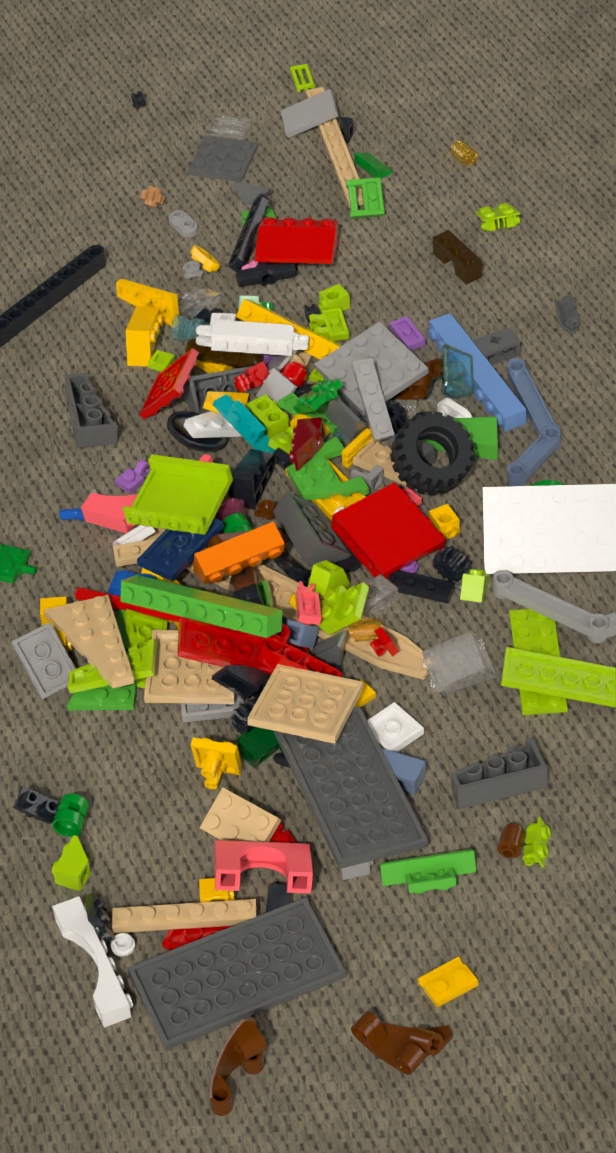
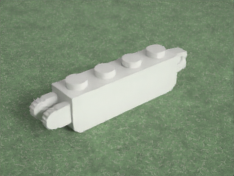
(251, 337)

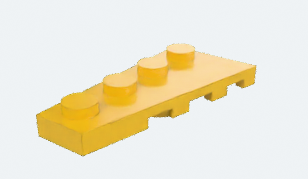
(147, 296)

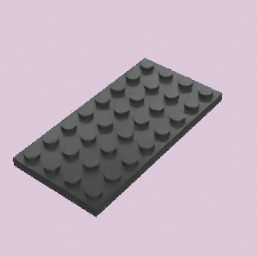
(353, 794)
(236, 973)

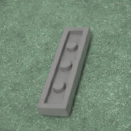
(372, 399)

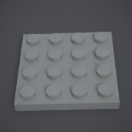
(392, 360)

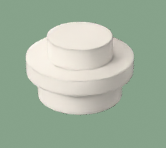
(123, 945)

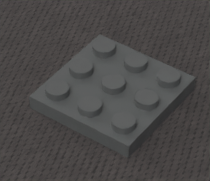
(223, 158)

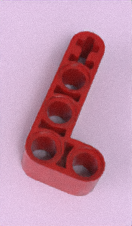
(277, 651)

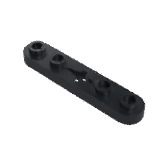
(248, 232)

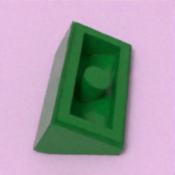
(372, 165)

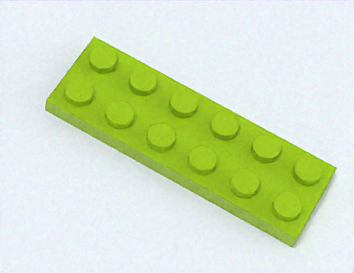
(539, 635)
(559, 677)

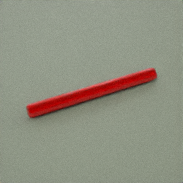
(115, 600)

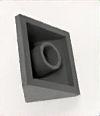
(346, 417)

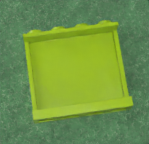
(180, 494)

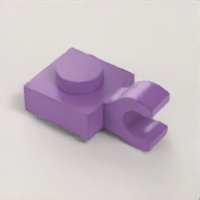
(132, 480)

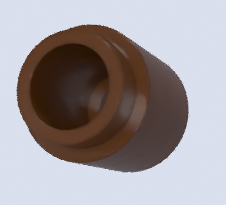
(511, 840)

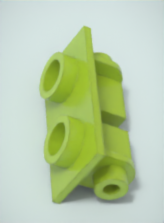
(536, 835)

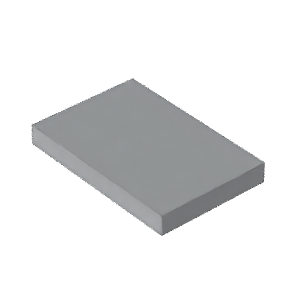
(309, 113)
(44, 660)

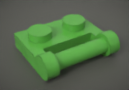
(371, 198)

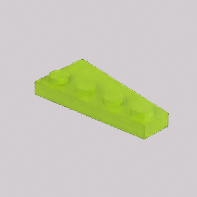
(139, 631)
(141, 661)

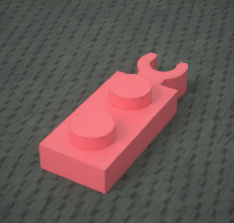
(308, 604)

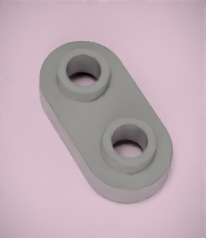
(183, 223)

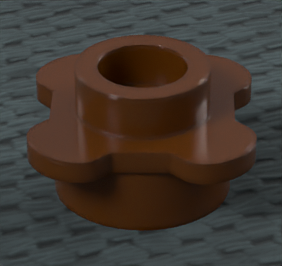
(265, 509)

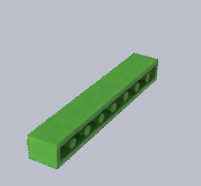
(201, 606)

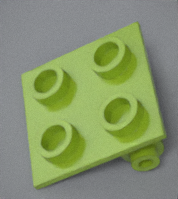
(492, 215)

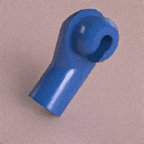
(69, 514)

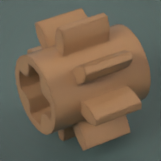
(152, 197)

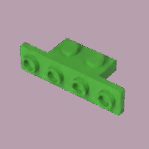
(428, 871)

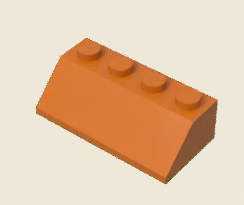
(238, 553)

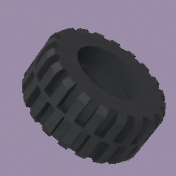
(449, 436)

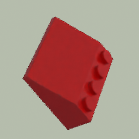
(297, 240)

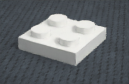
(394, 728)

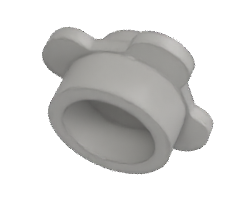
(192, 269)

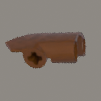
(420, 388)
(242, 1044)
(398, 1045)

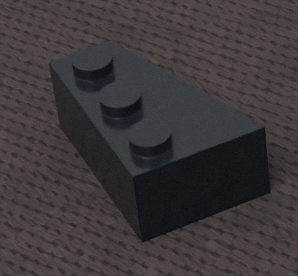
(252, 477)

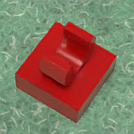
(383, 643)

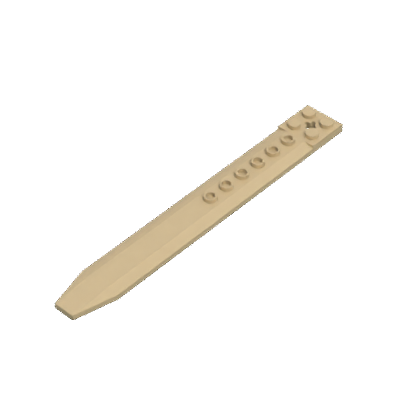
(406, 661)

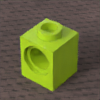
(334, 298)

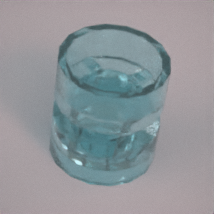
(184, 328)

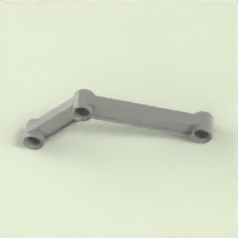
(595, 626)

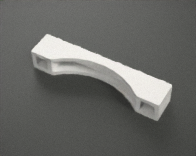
(108, 997)

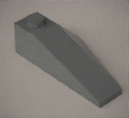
(197, 387)

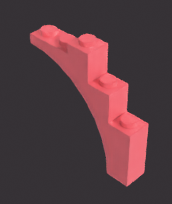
(108, 510)

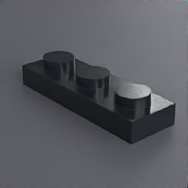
(422, 586)

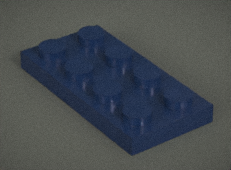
(175, 550)

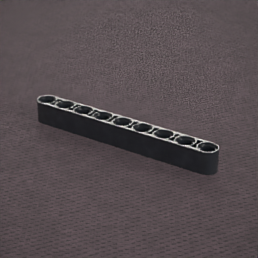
(51, 292)

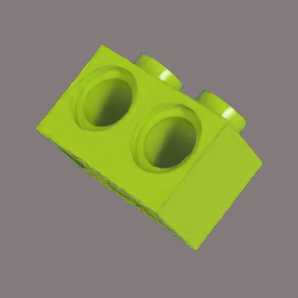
(269, 415)

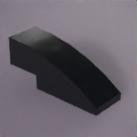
(242, 680)

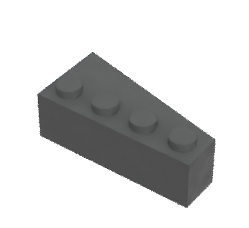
(88, 417)
(500, 776)

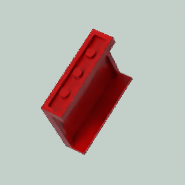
(386, 531)

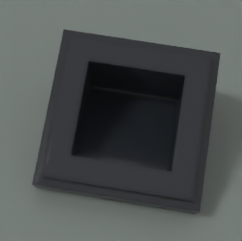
(346, 128)
(277, 896)

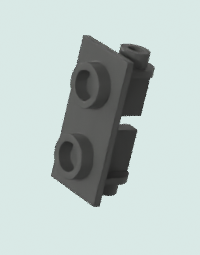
(567, 314)

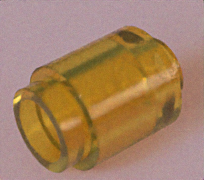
(463, 153)
(364, 629)

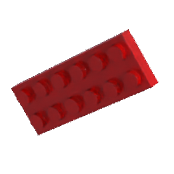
(220, 645)

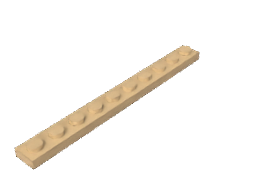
(338, 152)

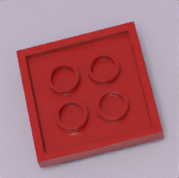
(169, 384)

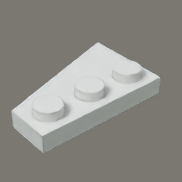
(210, 425)

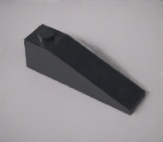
(245, 586)

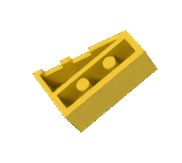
(142, 335)

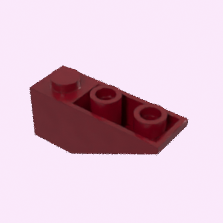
(307, 440)

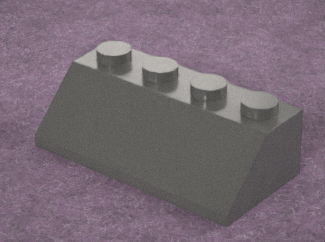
(309, 530)

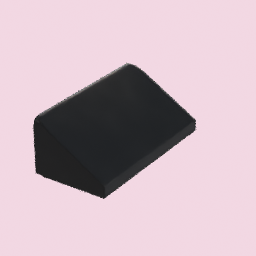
(290, 567)

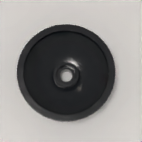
(179, 433)

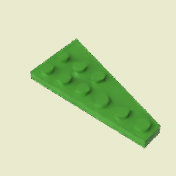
(107, 697)

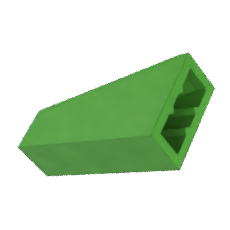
(482, 432)

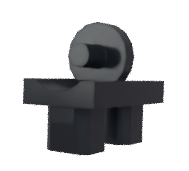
(36, 805)

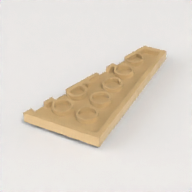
(95, 634)

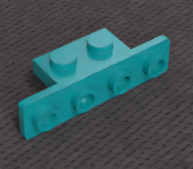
(243, 422)

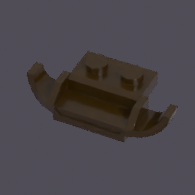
(233, 359)

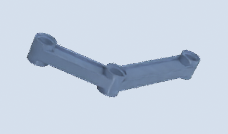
(548, 432)

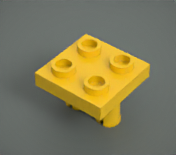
(215, 759)

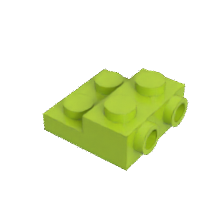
(342, 607)

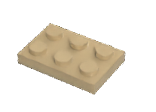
(238, 820)

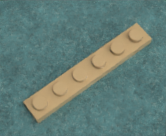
(182, 915)

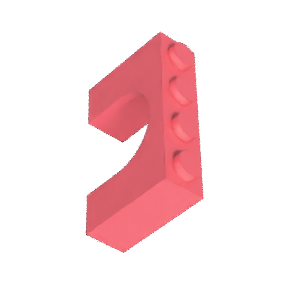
(289, 859)

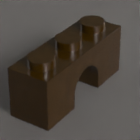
(466, 263)

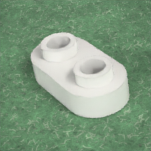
(453, 409)

